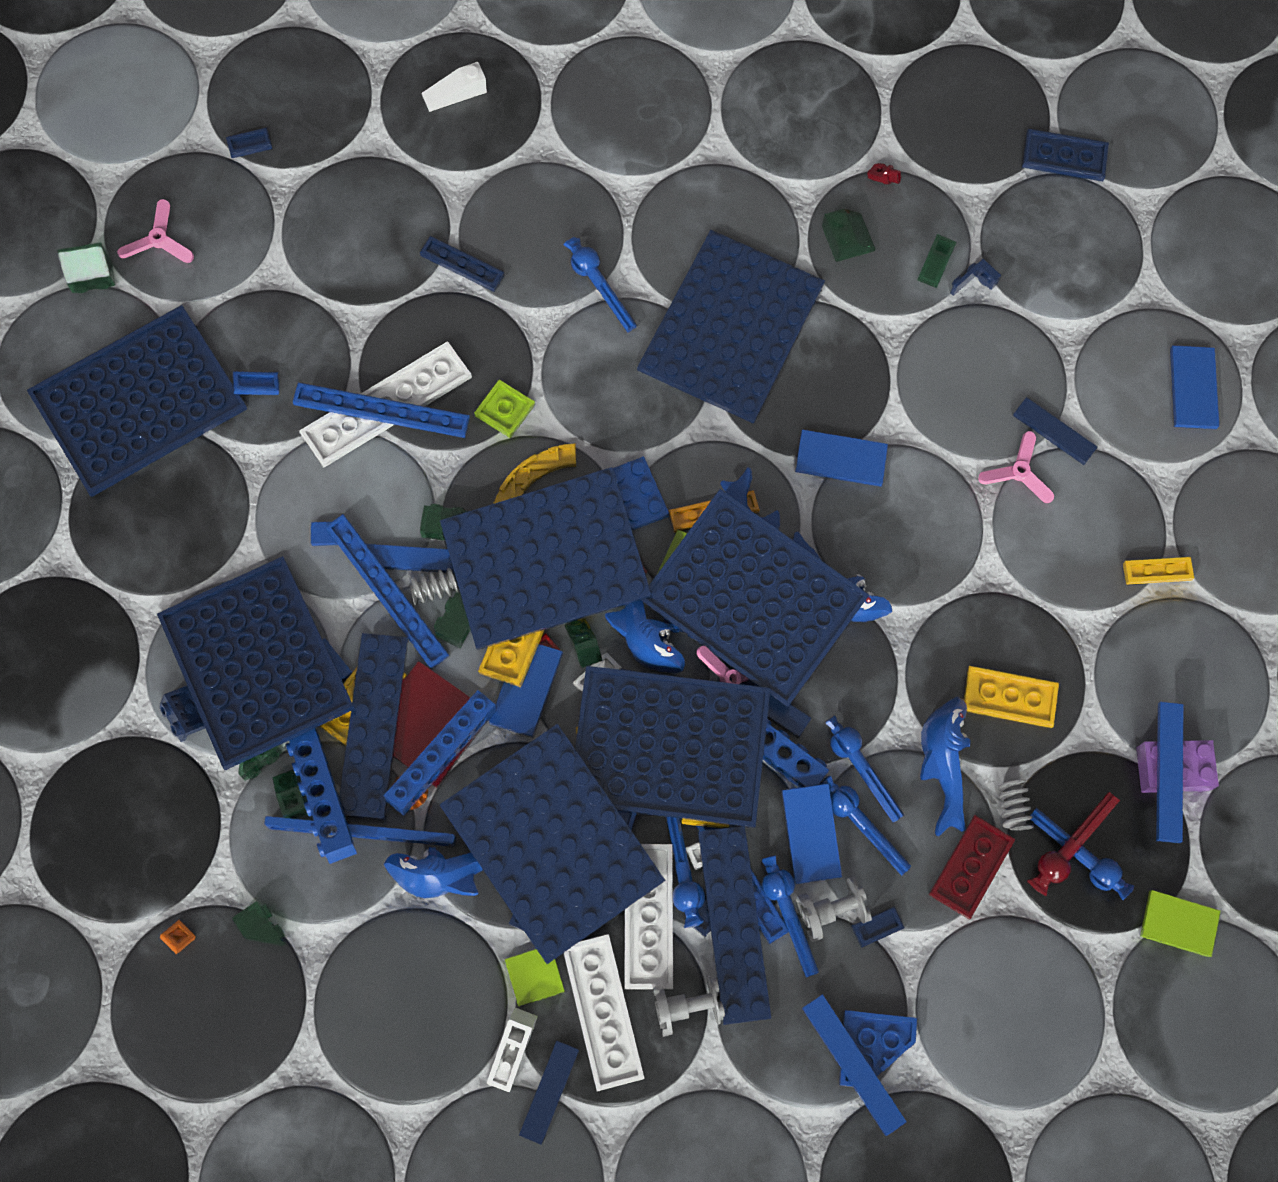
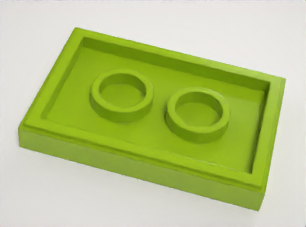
(1180, 923)

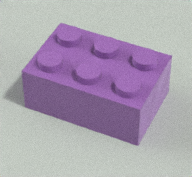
(1198, 766)

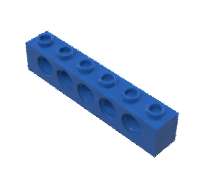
(440, 752)
(788, 766)
(341, 844)

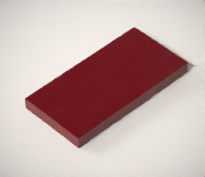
(971, 867)

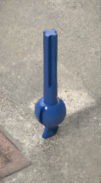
(586, 263)
(846, 744)
(846, 803)
(1103, 873)
(779, 886)
(687, 895)

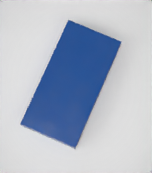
(1194, 387)
(841, 458)
(521, 707)
(811, 833)

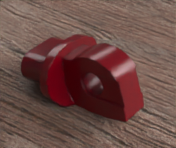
(884, 174)

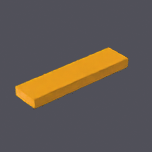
(685, 517)

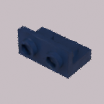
(181, 713)

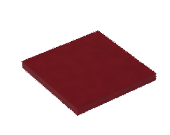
(424, 710)

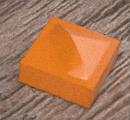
(177, 937)

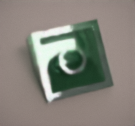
(847, 234)
(86, 267)

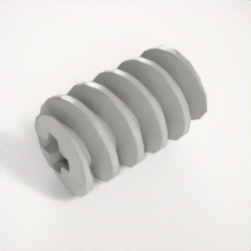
(433, 585)
(1014, 805)

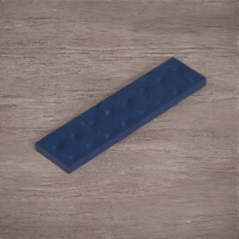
(373, 726)
(734, 925)

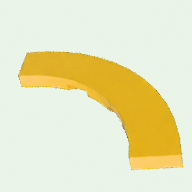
(534, 468)

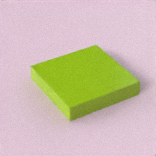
(504, 408)
(533, 978)

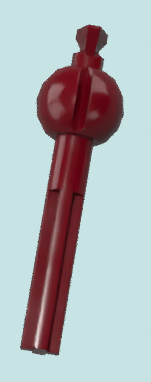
(1055, 865)

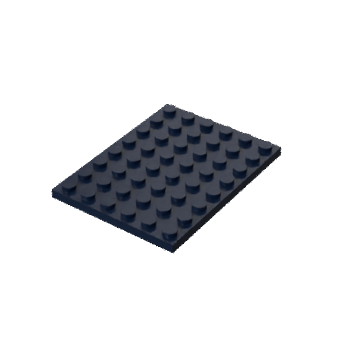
(731, 326)
(136, 400)
(545, 558)
(754, 597)
(254, 663)
(674, 744)
(552, 843)

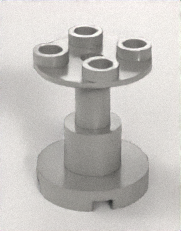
(825, 912)
(679, 1007)

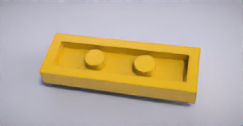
(1158, 570)

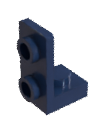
(983, 271)

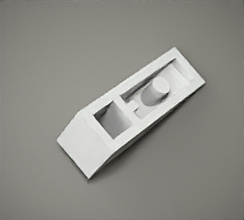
(456, 87)
(512, 1049)

